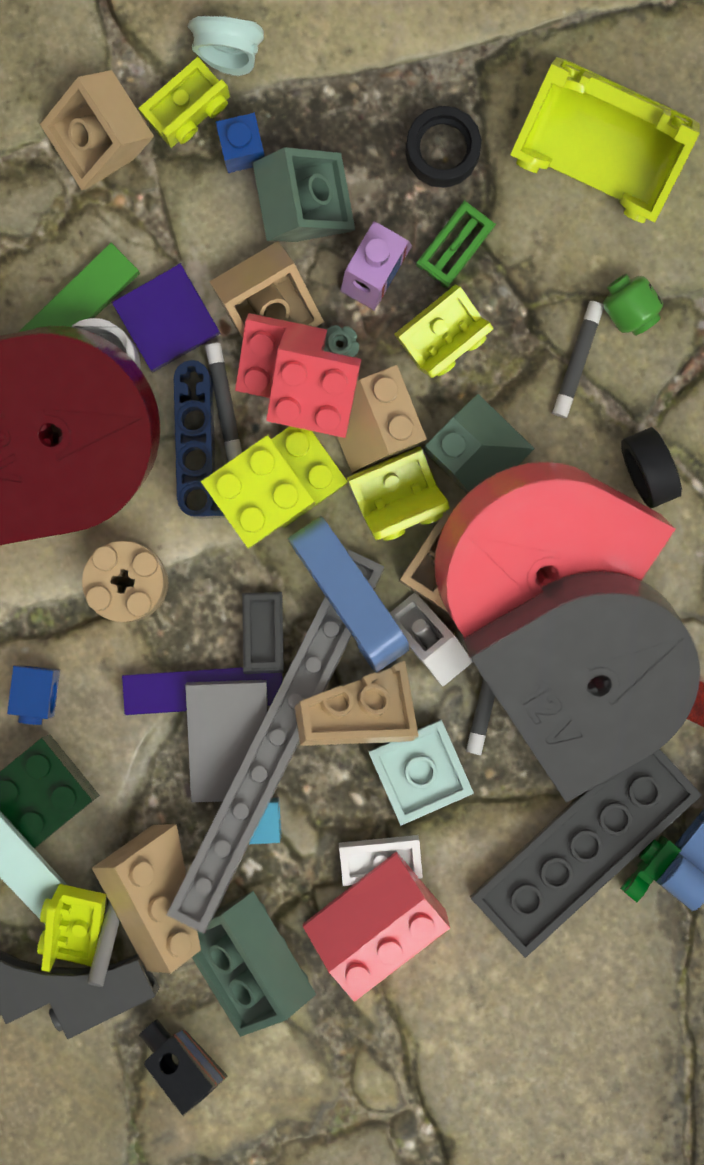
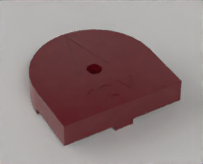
(105, 422)

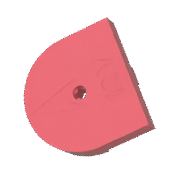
(535, 529)

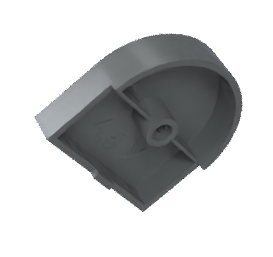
(590, 675)

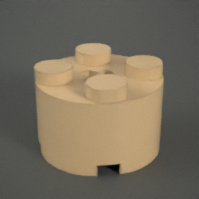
(107, 597)

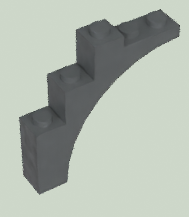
(73, 1001)

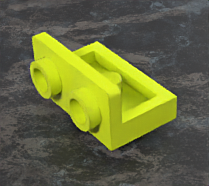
(185, 103)
(443, 332)
(71, 926)

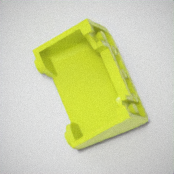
(606, 138)

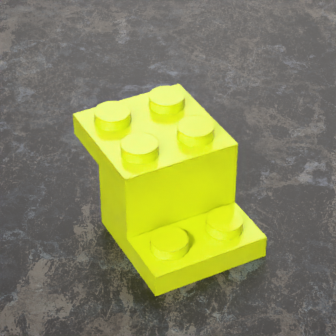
(274, 483)

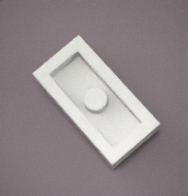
(363, 856)

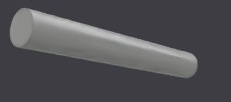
(104, 947)

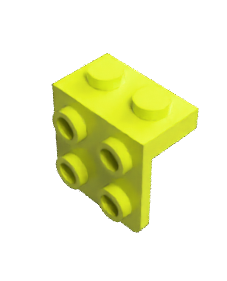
(398, 495)

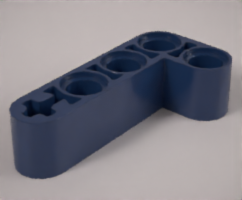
(191, 440)

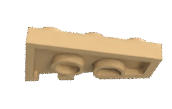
(361, 712)

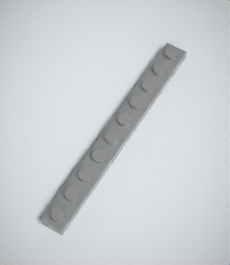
(264, 764)

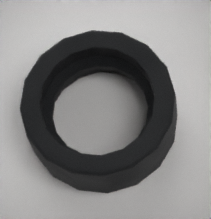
(446, 116)
(651, 467)

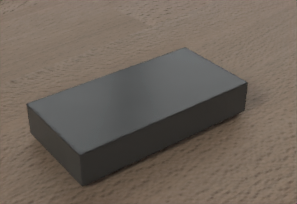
(263, 633)

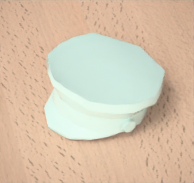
(226, 42)

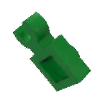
(653, 863)

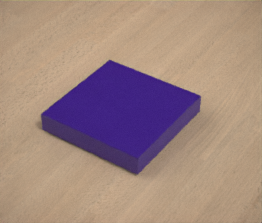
(166, 318)

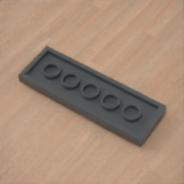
(583, 850)

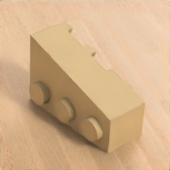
(141, 887)

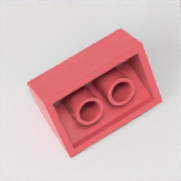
(376, 926)

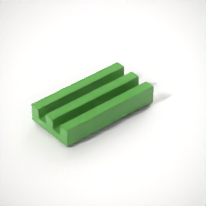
(436, 271)

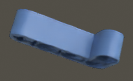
(349, 594)
(686, 873)

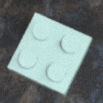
(421, 773)

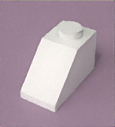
(430, 639)

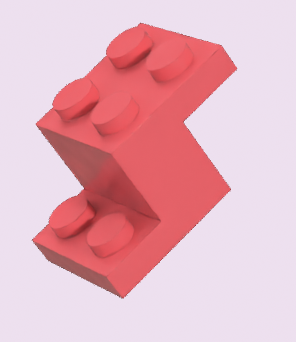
(301, 379)

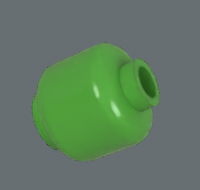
(632, 304)

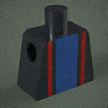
(194, 1074)

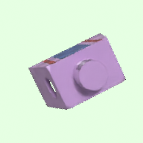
(374, 265)

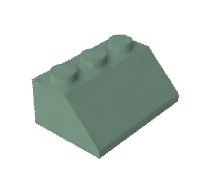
(251, 967)

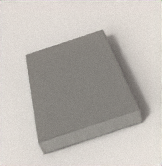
(220, 731)

